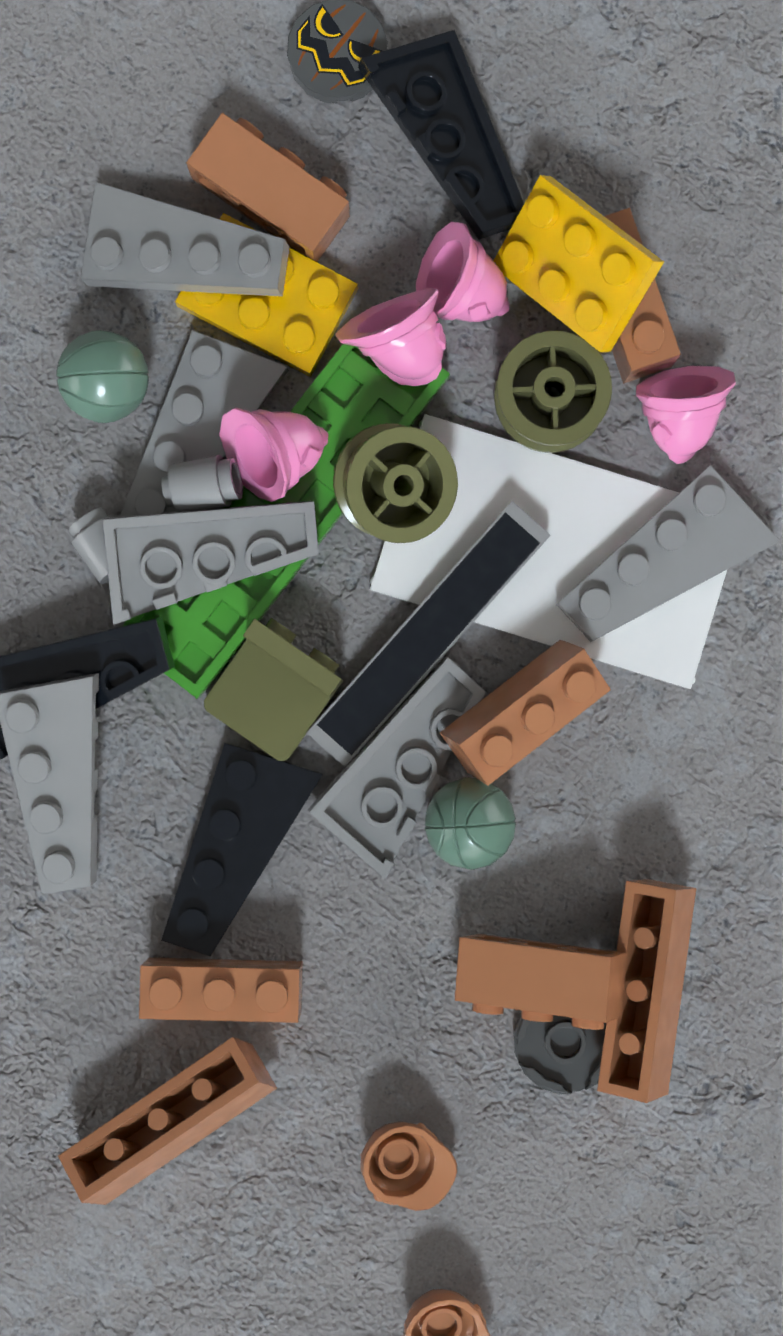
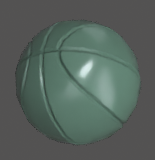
(102, 376)
(470, 823)

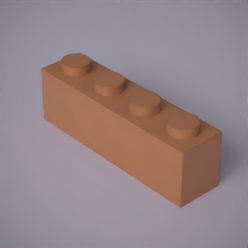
(656, 940)
(167, 1122)

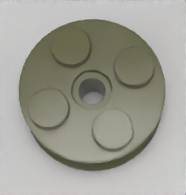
(556, 361)
(367, 476)

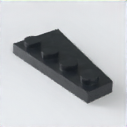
(446, 121)
(120, 655)
(237, 835)

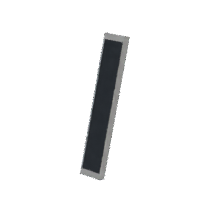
(428, 633)

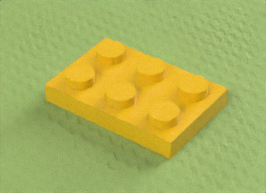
(576, 263)
(285, 327)

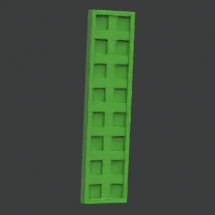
(343, 401)

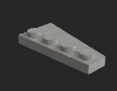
(170, 248)
(205, 387)
(677, 549)
(187, 553)
(52, 760)
(388, 781)

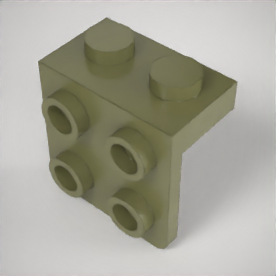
(273, 689)

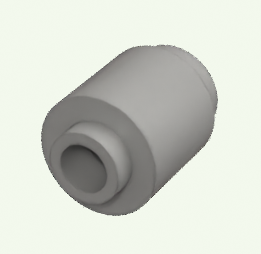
(202, 484)
(90, 542)

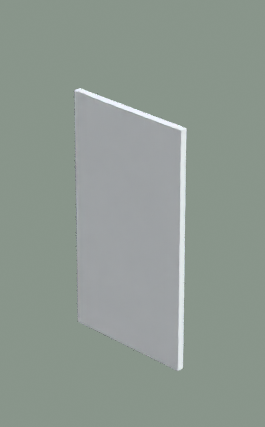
(588, 520)

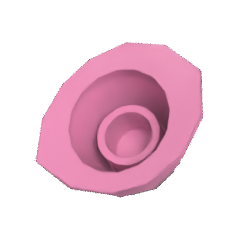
(465, 276)
(400, 337)
(684, 407)
(271, 448)

